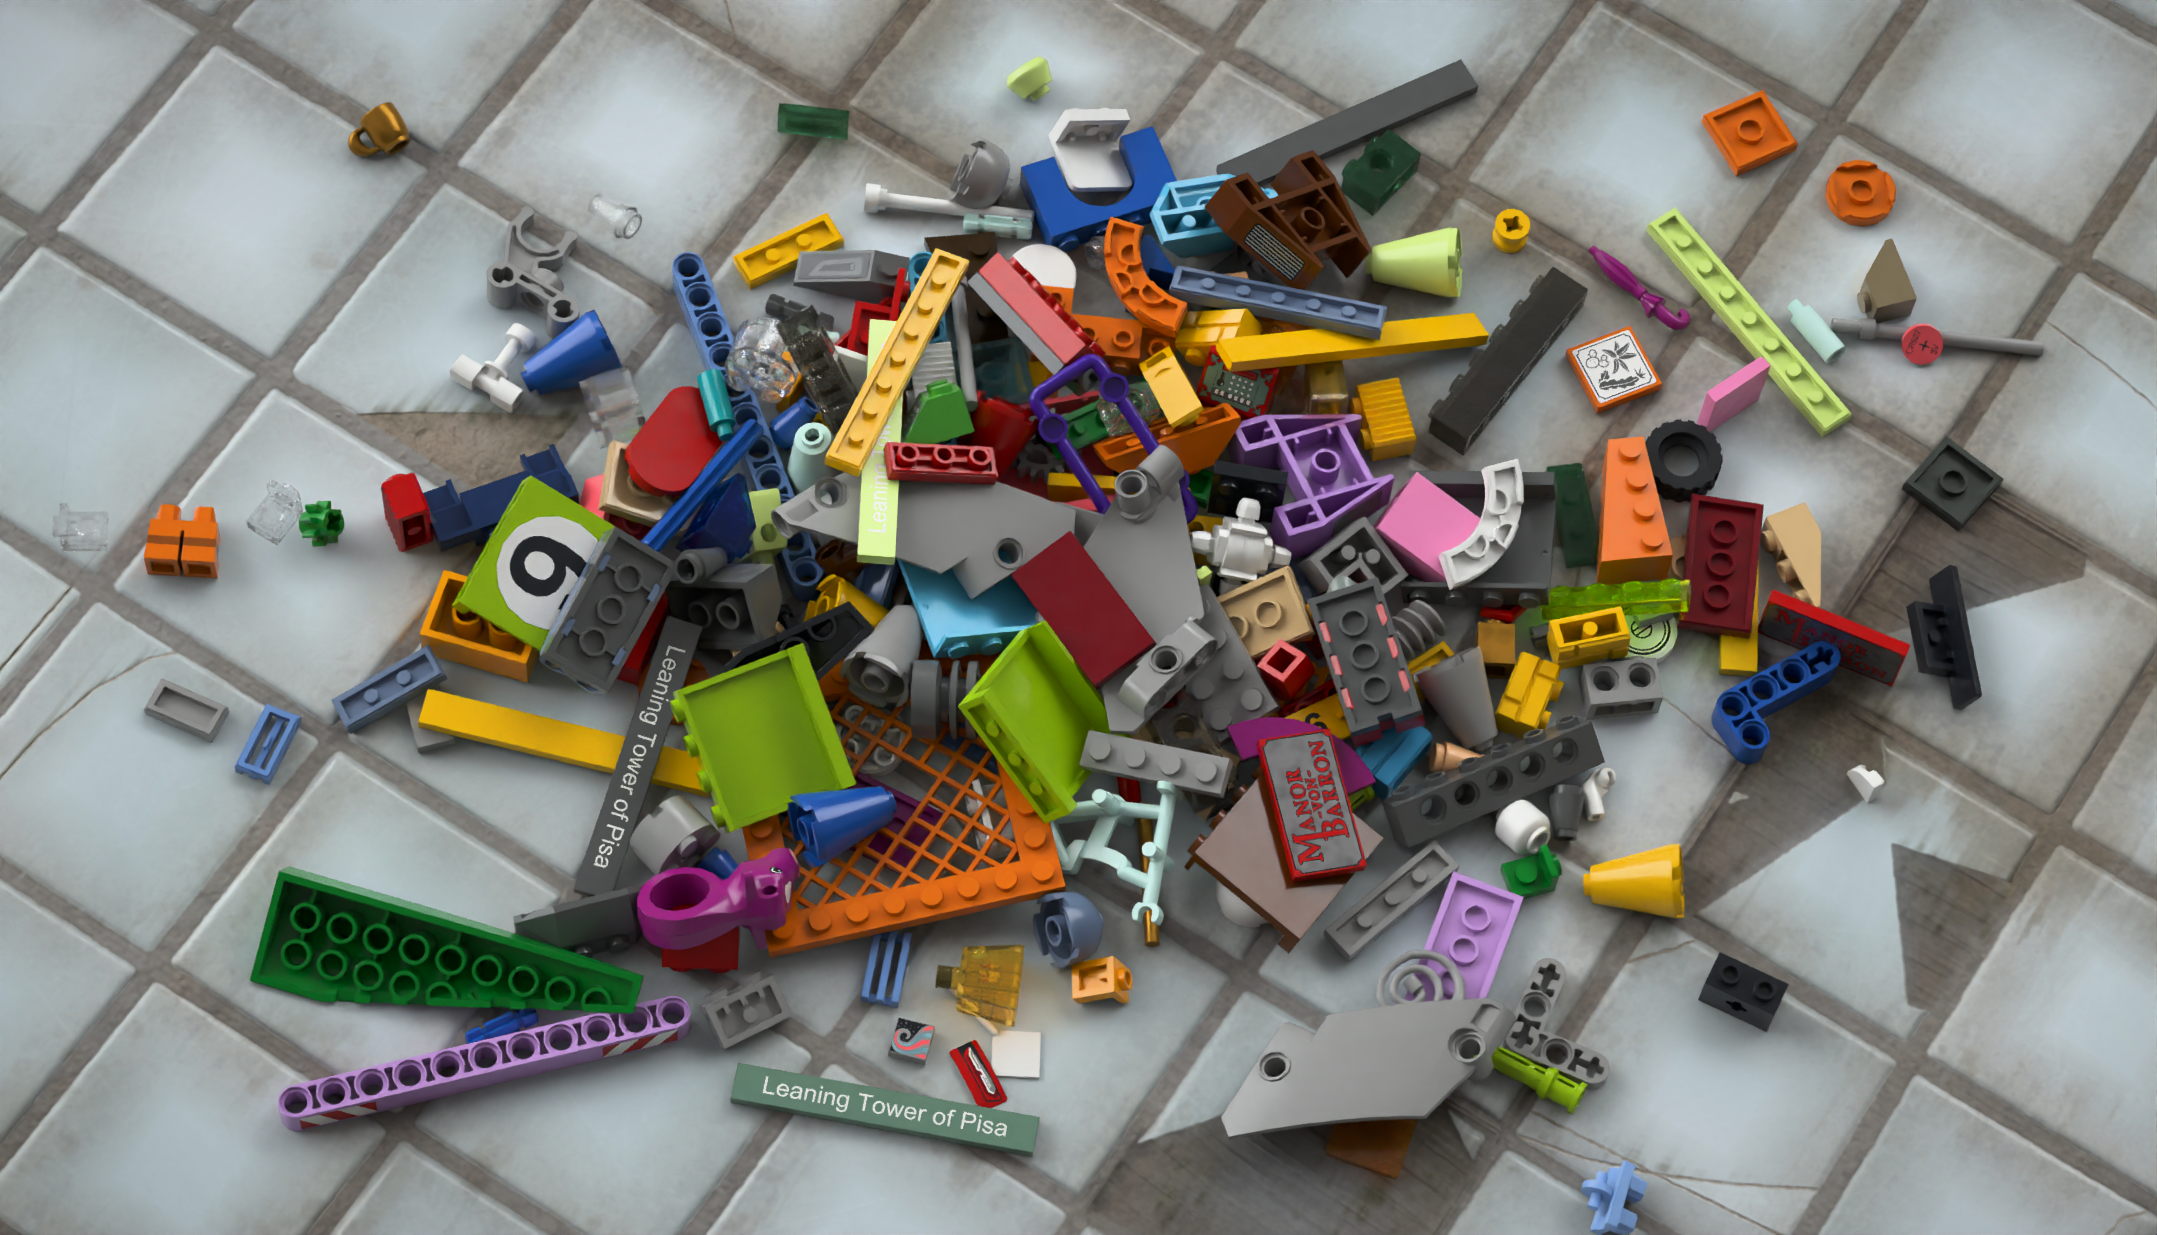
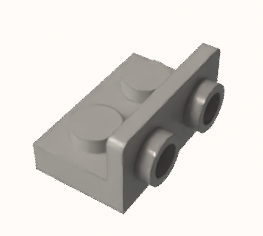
(745, 1009)

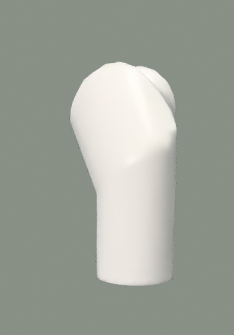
(1594, 789)

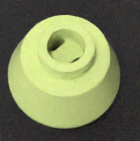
(1031, 79)

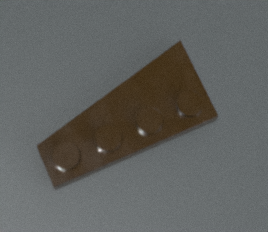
(978, 249)

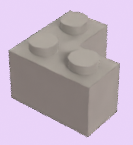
(1353, 553)

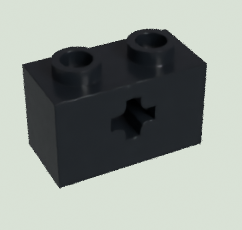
(1743, 991)

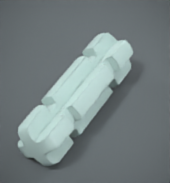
(1001, 225)

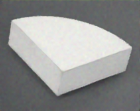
(1867, 783)

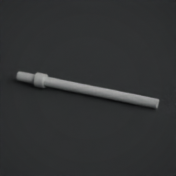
(1868, 329)
(964, 347)

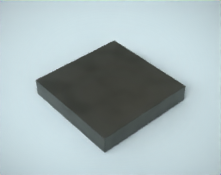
(1952, 484)

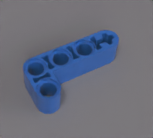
(1779, 693)

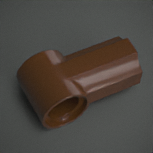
(840, 559)

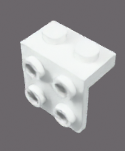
(1089, 151)

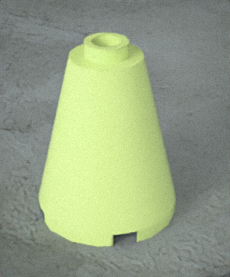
(1420, 263)

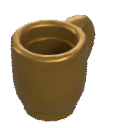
(385, 130)

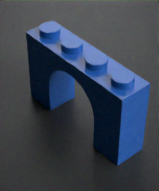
(1070, 222)

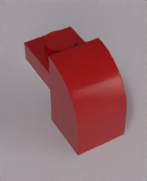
(1285, 670)

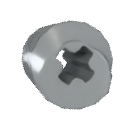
(1415, 624)

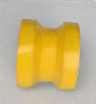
(1512, 239)

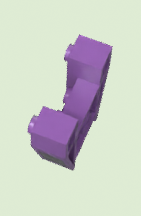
(1322, 470)

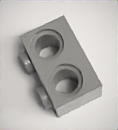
(1623, 696)

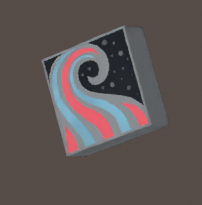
(911, 1041)

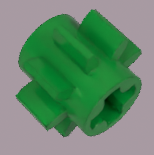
(321, 523)

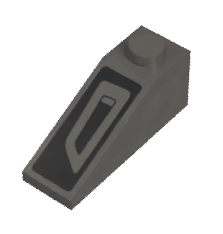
(850, 274)

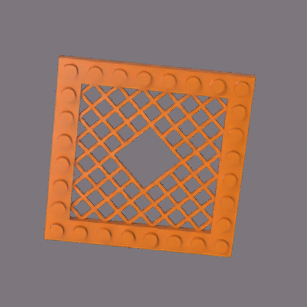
(929, 900)

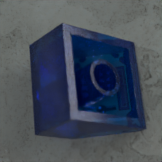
(723, 521)

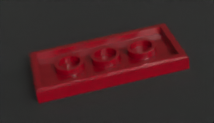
(1721, 565)
(1083, 609)

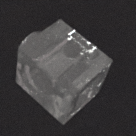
(1142, 399)

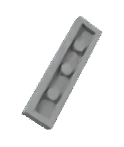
(1155, 763)
(1391, 900)

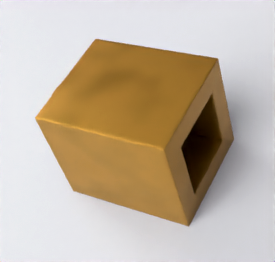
(1497, 647)

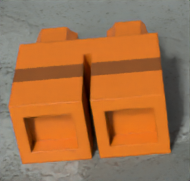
(183, 543)

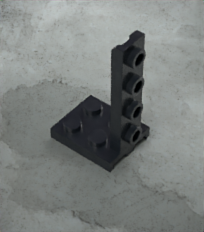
(1239, 481)

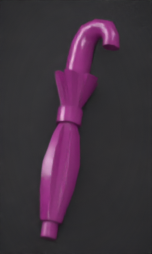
(1651, 303)

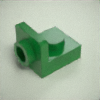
(1532, 874)

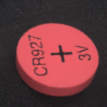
(1922, 344)

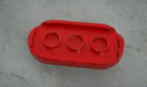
(672, 444)

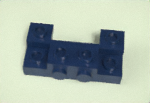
(481, 508)

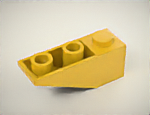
(1171, 388)

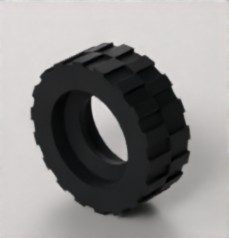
(1697, 439)

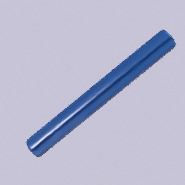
(703, 485)

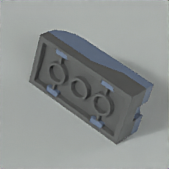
(606, 611)

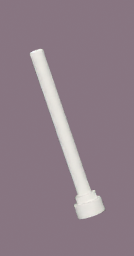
(878, 199)

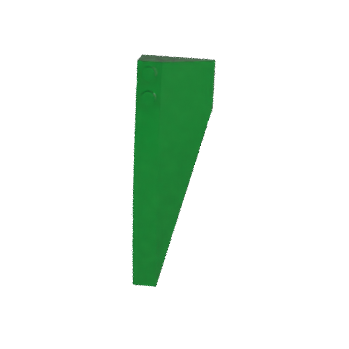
(376, 948)

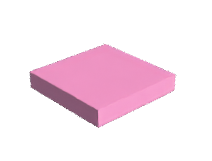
(1733, 394)

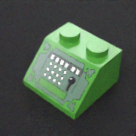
(937, 415)

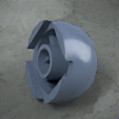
(1067, 927)

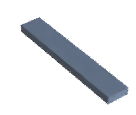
(1278, 302)

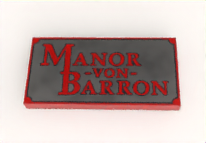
(1860, 647)
(1311, 805)

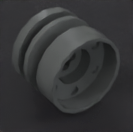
(937, 698)

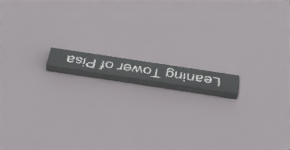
(638, 758)

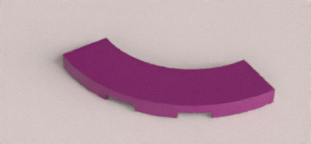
(1247, 733)

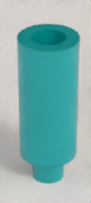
(716, 403)

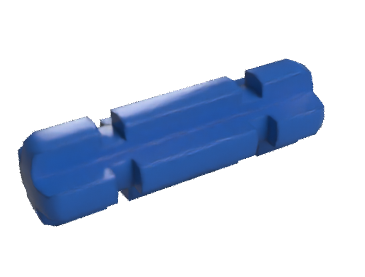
(503, 1025)

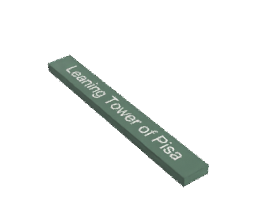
(885, 1109)

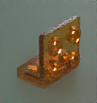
(1373, 1144)

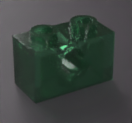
(1374, 189)

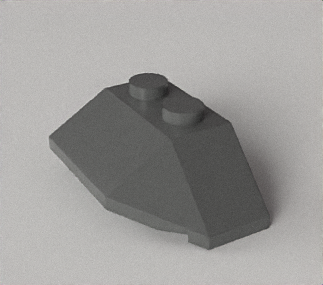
(587, 924)

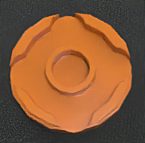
(1860, 193)

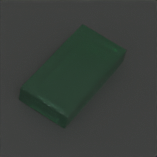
(813, 121)

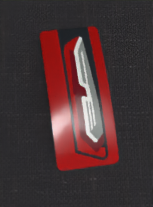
(978, 1075)

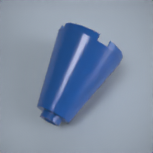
(571, 357)
(838, 820)

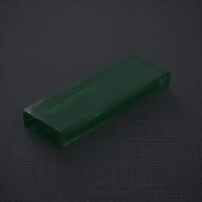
(1575, 516)

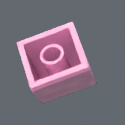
(1422, 525)

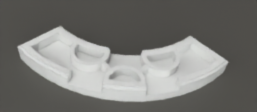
(1495, 529)

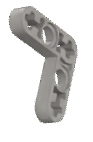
(1540, 1040)

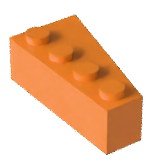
(1631, 519)

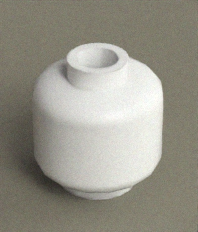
(1522, 827)

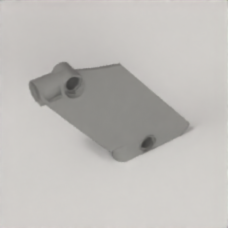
(940, 525)
(1151, 565)
(1369, 1065)

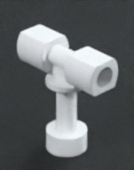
(493, 375)

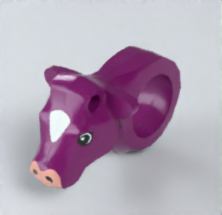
(751, 897)

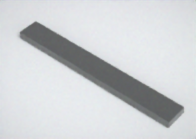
(1357, 122)

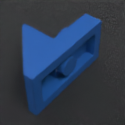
(1155, 264)

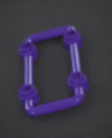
(1113, 389)

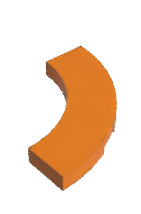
(1131, 282)

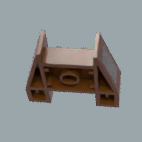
(1296, 228)

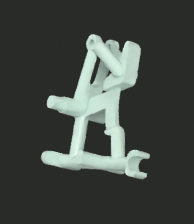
(1108, 811)

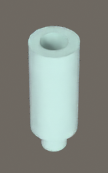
(1816, 331)

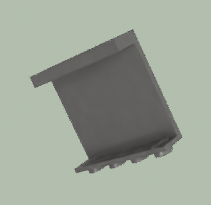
(1523, 570)

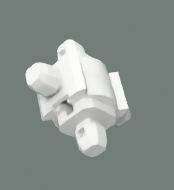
(1240, 547)

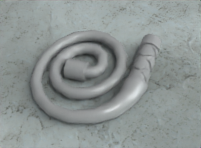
(1412, 983)

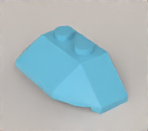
(1185, 223)

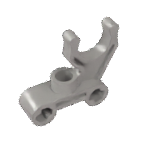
(527, 278)

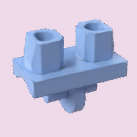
(1608, 1197)

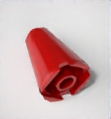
(1003, 427)

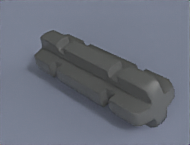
(777, 306)

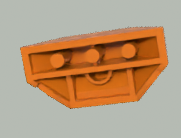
(1195, 444)

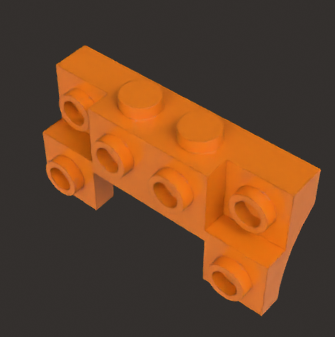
(1123, 340)

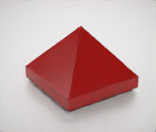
(1505, 613)

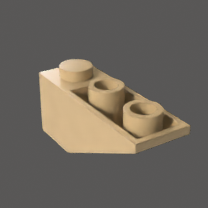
(1796, 547)

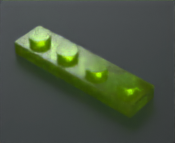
(1633, 597)

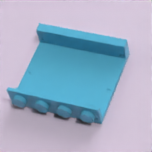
(966, 626)

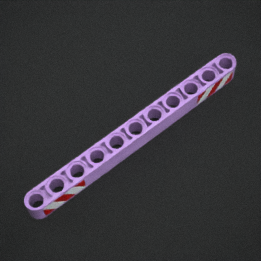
(473, 1077)

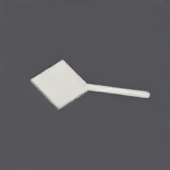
(1013, 1052)

